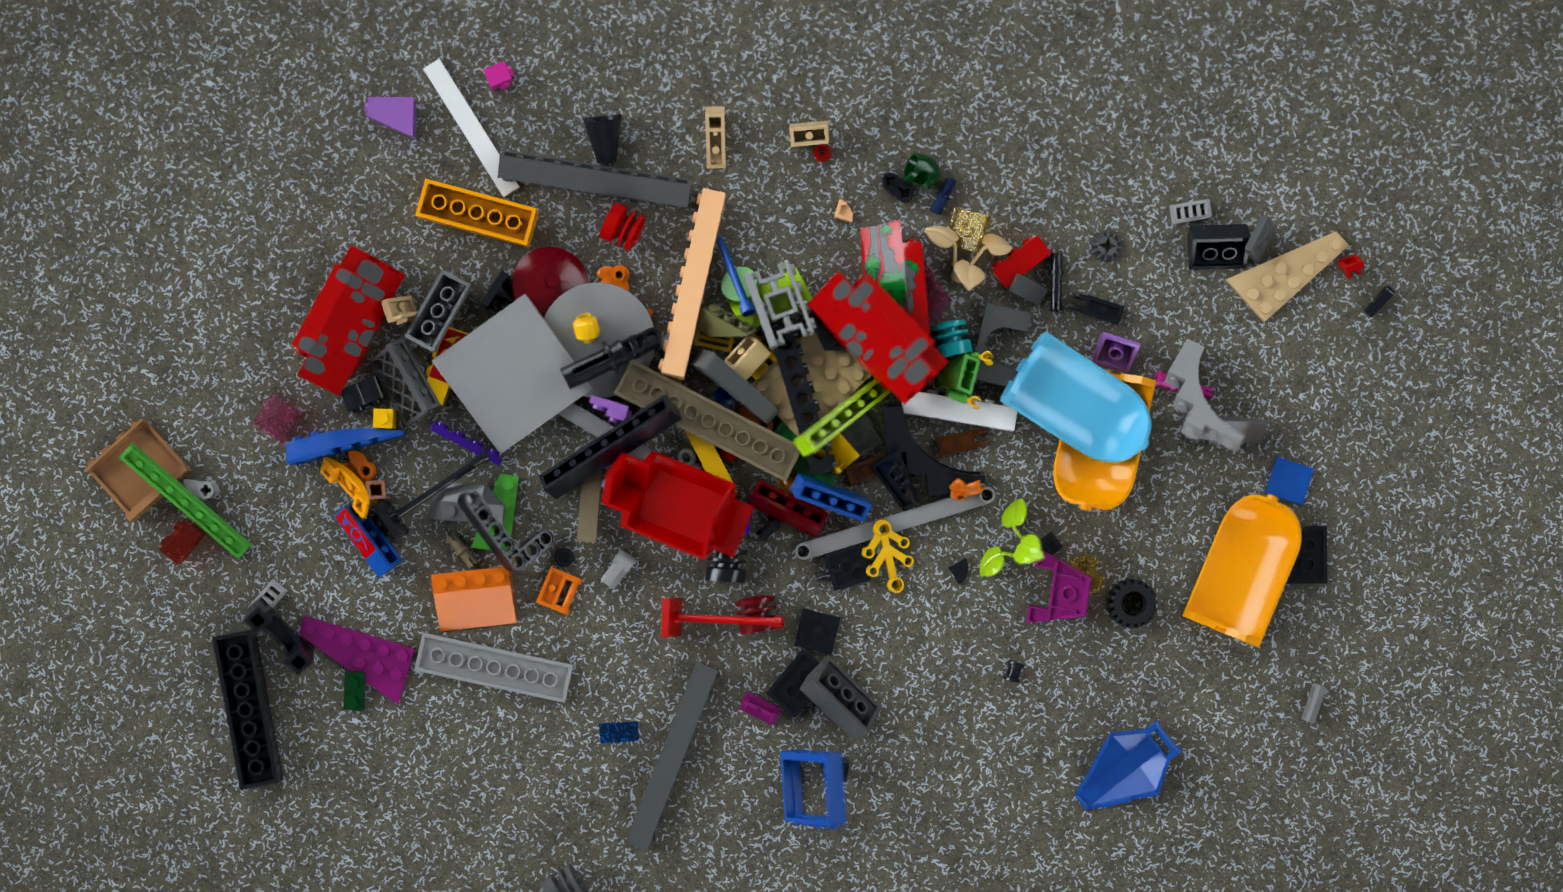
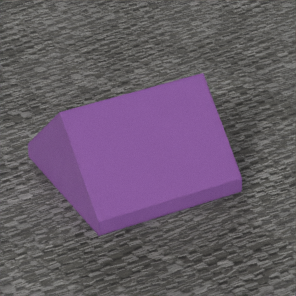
(1115, 352)

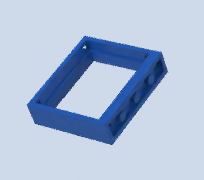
(793, 789)

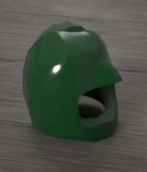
(921, 171)

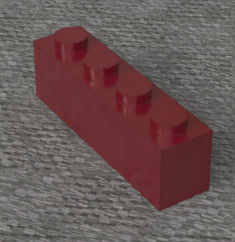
(787, 508)

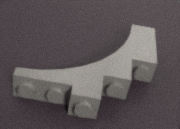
(1190, 400)

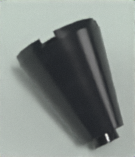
(604, 137)

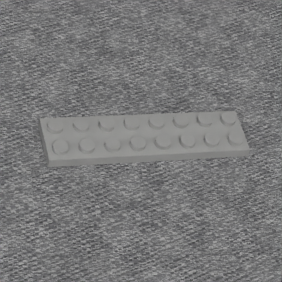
(494, 667)

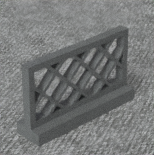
(411, 377)

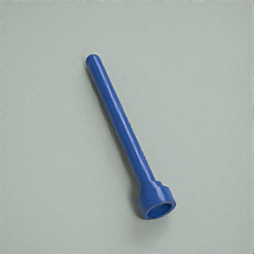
(746, 307)

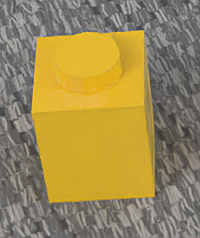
(384, 418)

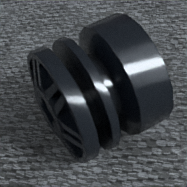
(726, 568)

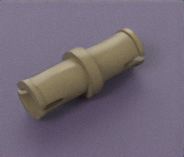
(462, 550)

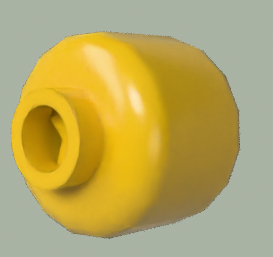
(586, 328)

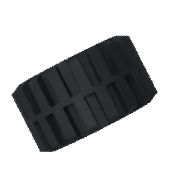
(1148, 603)

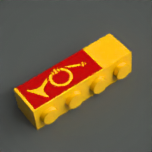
(435, 379)

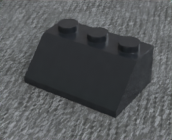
(1218, 246)

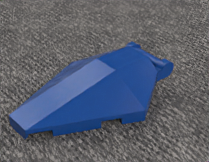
(1127, 768)

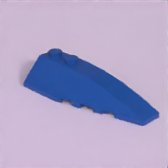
(331, 443)

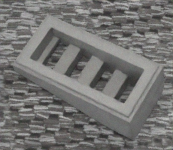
(1207, 210)
(277, 586)

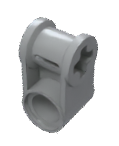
(198, 488)

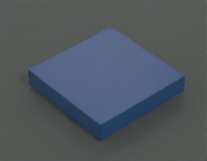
(1289, 480)

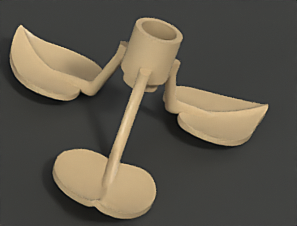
(963, 271)

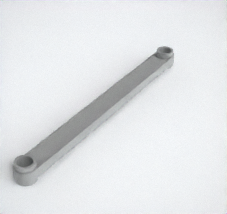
(597, 426)
(898, 522)

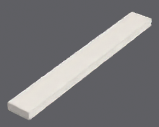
(468, 124)

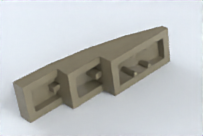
(589, 508)

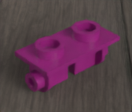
(759, 708)

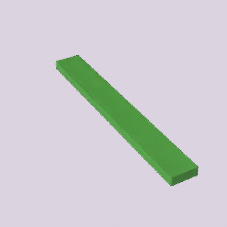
(185, 500)

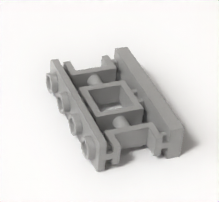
(765, 309)

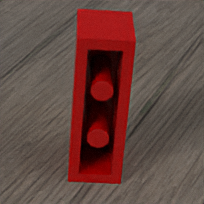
(1020, 260)

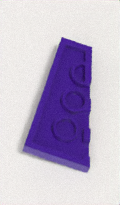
(459, 438)

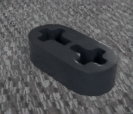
(900, 184)
(1379, 301)

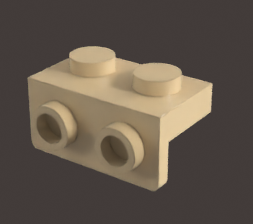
(399, 309)

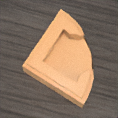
(843, 212)

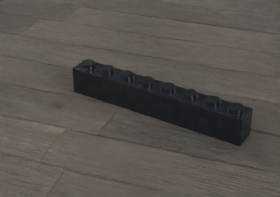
(609, 446)

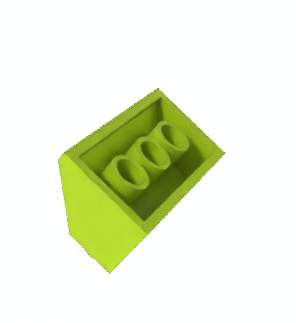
(779, 304)

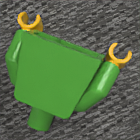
(960, 376)

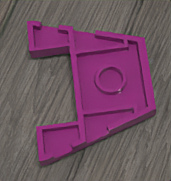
(1068, 592)

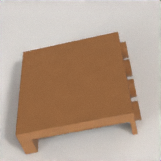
(121, 482)

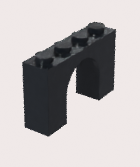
(263, 617)

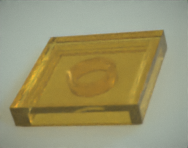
(969, 228)

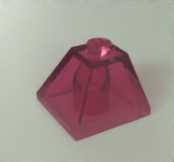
(277, 418)

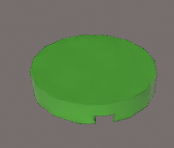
(728, 288)

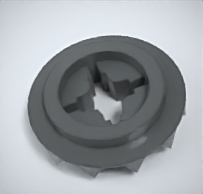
(1099, 251)

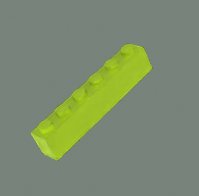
(840, 417)

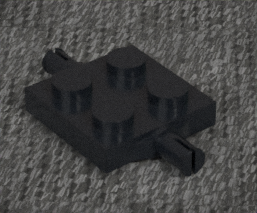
(846, 567)

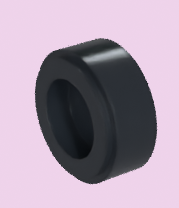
(564, 557)

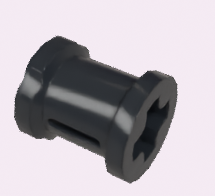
(1013, 671)

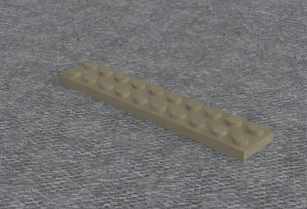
(711, 421)

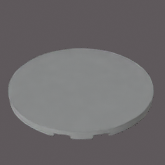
(618, 317)

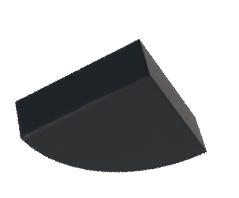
(960, 570)

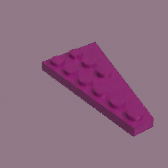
(382, 660)

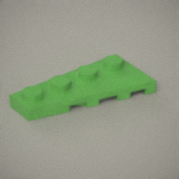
(506, 491)

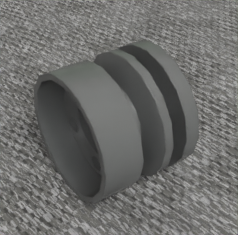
(569, 881)

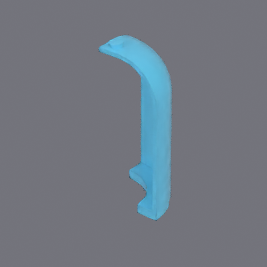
(1079, 402)

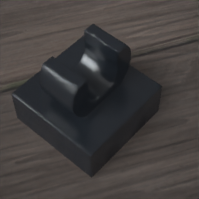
(1050, 543)

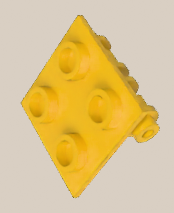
(842, 451)

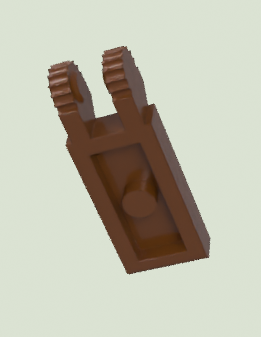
(960, 442)

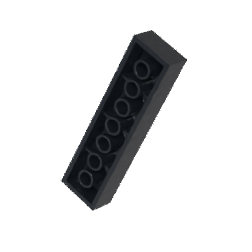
(247, 709)

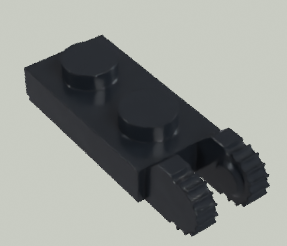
(1098, 308)

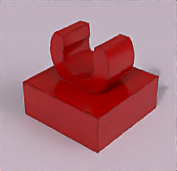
(1351, 264)

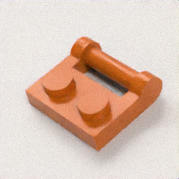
(553, 587)

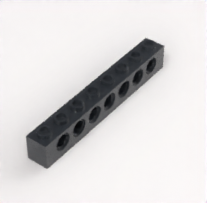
(816, 466)

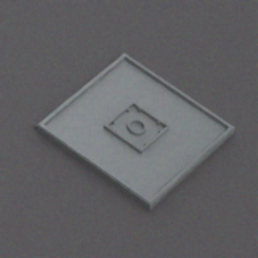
(510, 373)

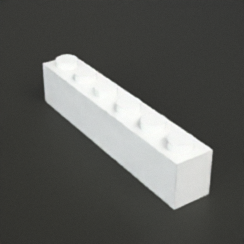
(944, 408)

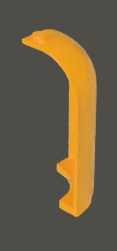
(1098, 482)
(1246, 569)

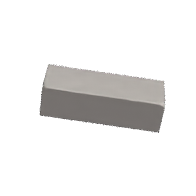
(1313, 703)

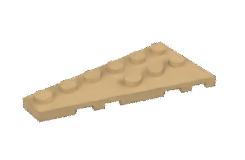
(1279, 279)

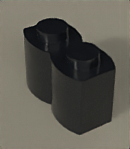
(362, 394)

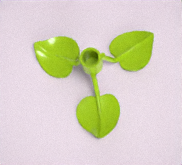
(1026, 552)

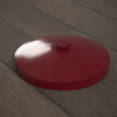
(546, 276)

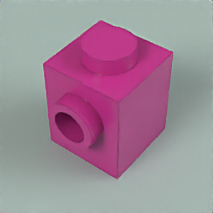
(499, 76)

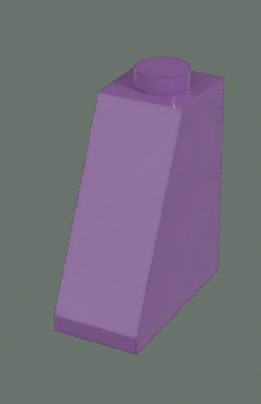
(394, 113)

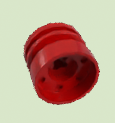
(619, 225)

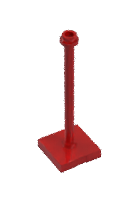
(673, 616)

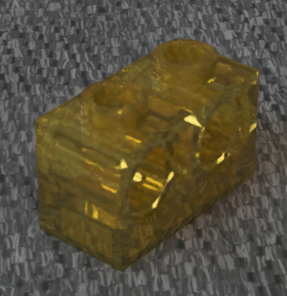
(1091, 570)

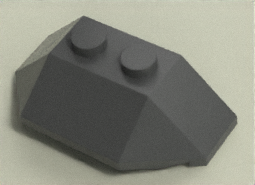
(445, 504)

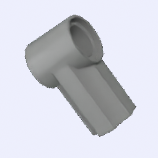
(620, 566)

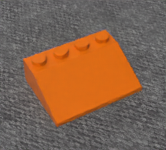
(474, 598)

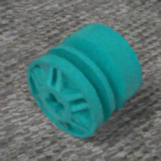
(950, 338)

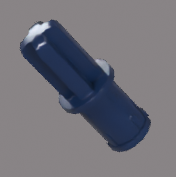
(943, 195)

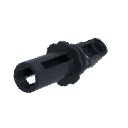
(615, 356)

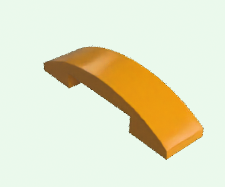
(337, 472)

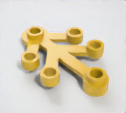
(887, 552)

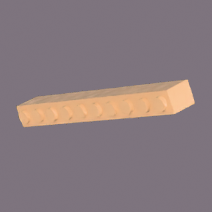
(693, 284)

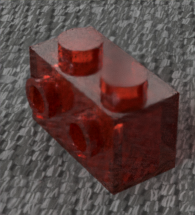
(181, 541)

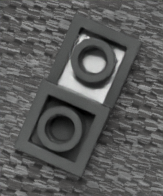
(1028, 289)

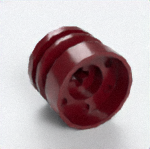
(755, 607)

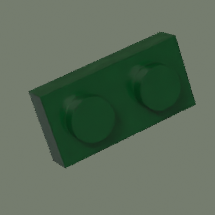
(354, 690)

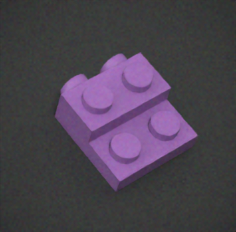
(615, 411)

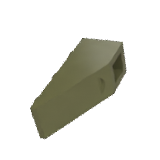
(720, 323)

